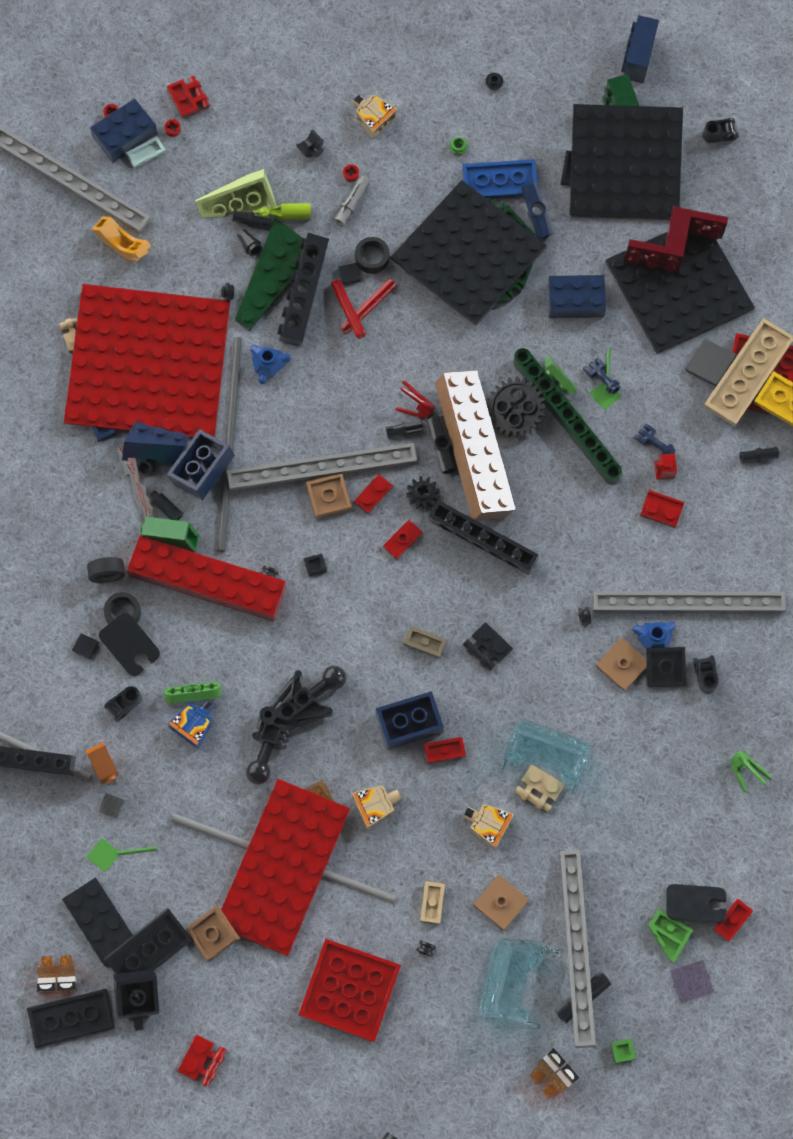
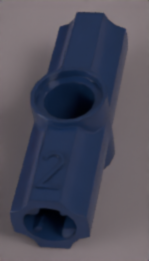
(533, 199)

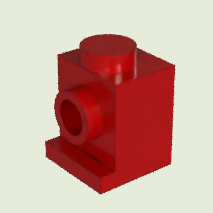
(665, 467)

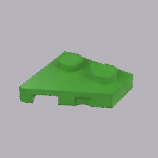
(556, 372)
(669, 934)

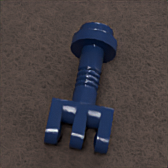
(612, 386)
(648, 437)

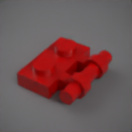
(183, 99)
(196, 1057)

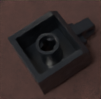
(146, 1002)

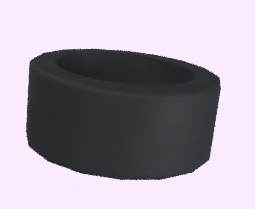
(372, 268)
(105, 569)
(122, 596)

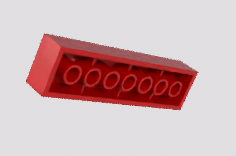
(206, 578)

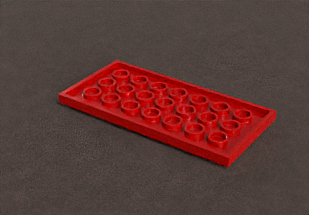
(283, 866)

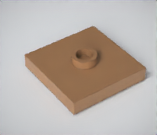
(328, 495)
(622, 664)
(501, 902)
(212, 933)

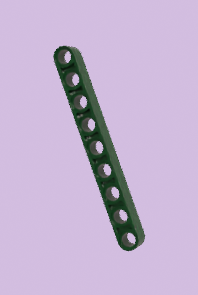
(569, 425)

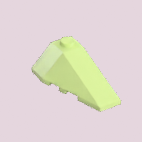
(242, 195)

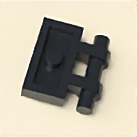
(491, 642)

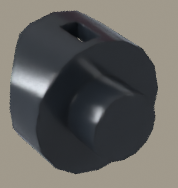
(311, 145)

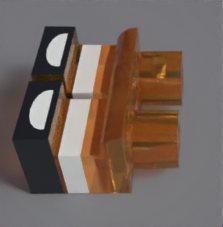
(48, 975)
(560, 1080)

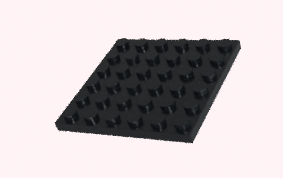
(625, 160)
(468, 252)
(683, 302)

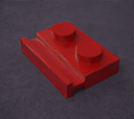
(662, 508)

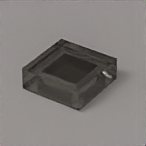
(111, 805)

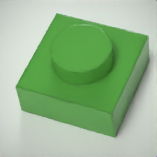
(623, 1051)

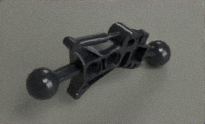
(273, 734)

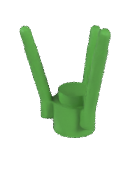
(743, 761)

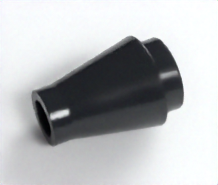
(250, 243)

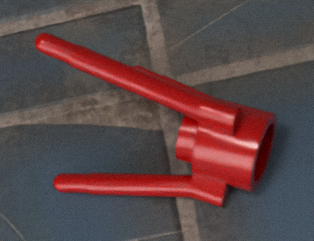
(424, 407)

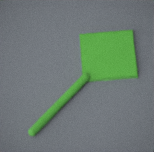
(600, 394)
(105, 854)

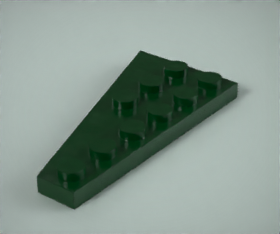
(271, 274)

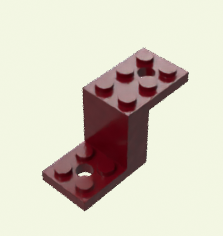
(680, 224)

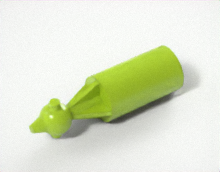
(287, 211)

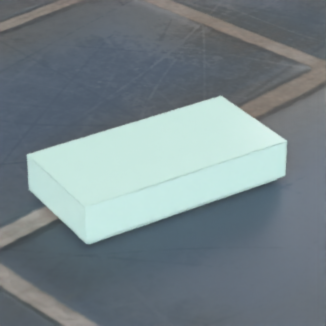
(145, 152)

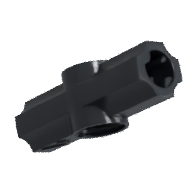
(439, 434)
(599, 984)

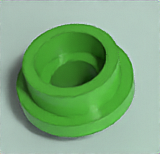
(458, 151)

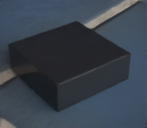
(349, 273)
(315, 565)
(85, 646)

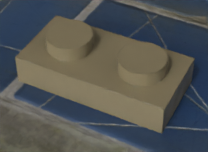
(425, 642)

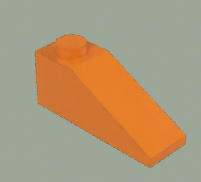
(102, 763)

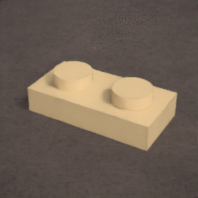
(432, 902)

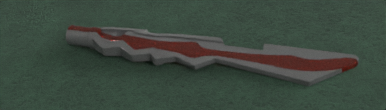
(138, 490)

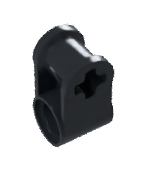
(723, 130)
(706, 670)
(122, 704)

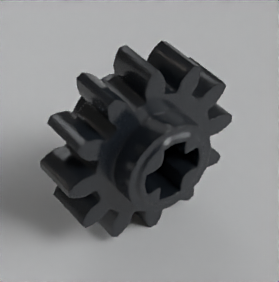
(425, 499)

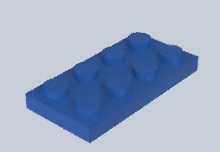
(500, 178)

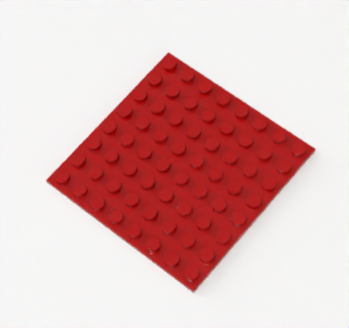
(146, 360)

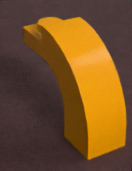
(119, 240)

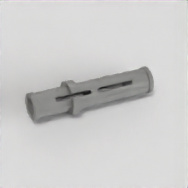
(348, 206)

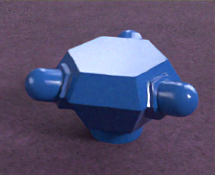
(267, 361)
(655, 634)

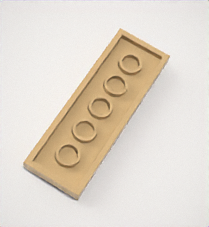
(749, 372)

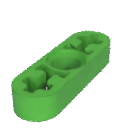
(192, 692)

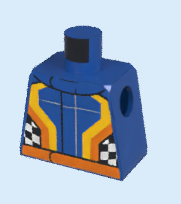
(193, 723)

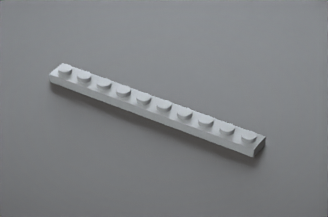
(73, 181)
(321, 466)
(688, 601)
(577, 949)

